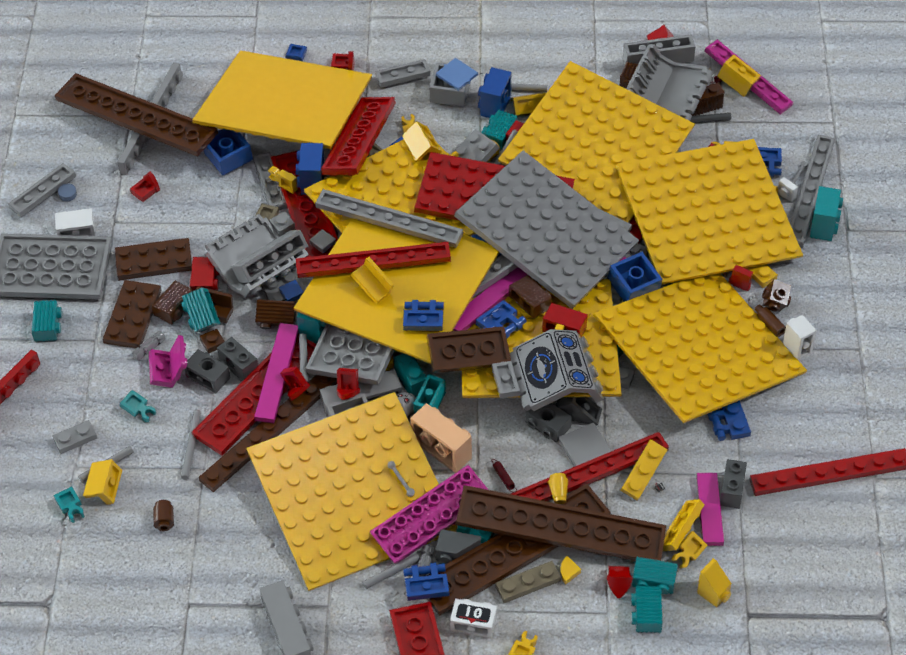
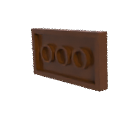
(153, 259)
(131, 314)
(467, 349)

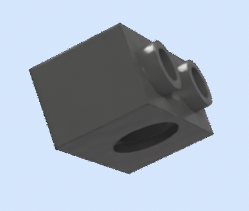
(238, 358)
(207, 371)
(558, 422)
(733, 483)

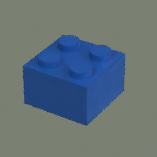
(495, 92)
(228, 151)
(310, 164)
(634, 277)

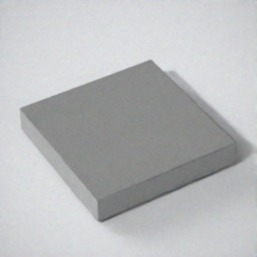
(584, 444)

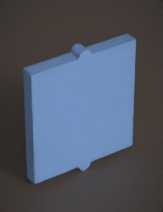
(456, 74)

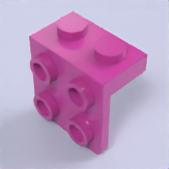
(167, 366)

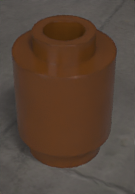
(163, 515)

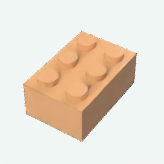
(442, 437)

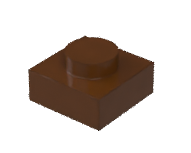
(211, 340)

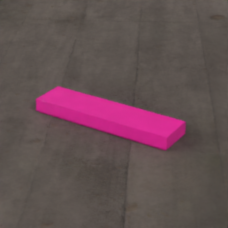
(711, 512)

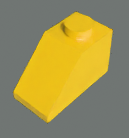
(714, 584)

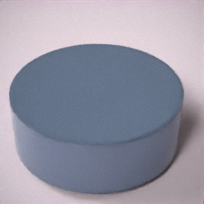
(67, 192)

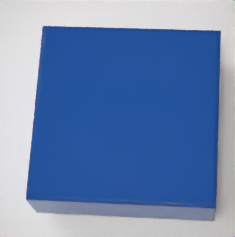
(296, 52)
(291, 291)

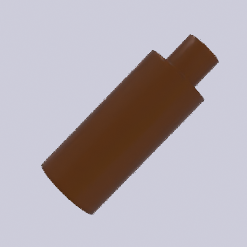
(770, 320)

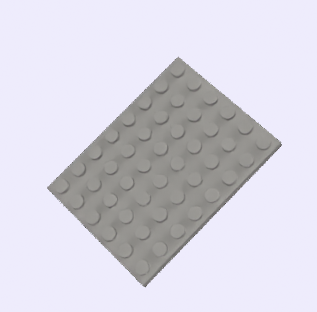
(546, 229)

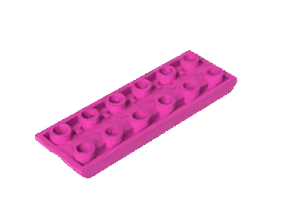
(425, 516)

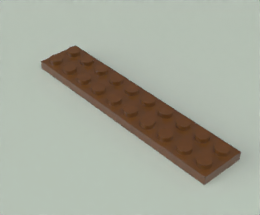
(136, 114)
(560, 524)
(501, 557)

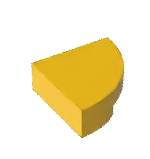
(569, 570)

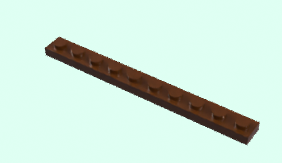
(286, 415)

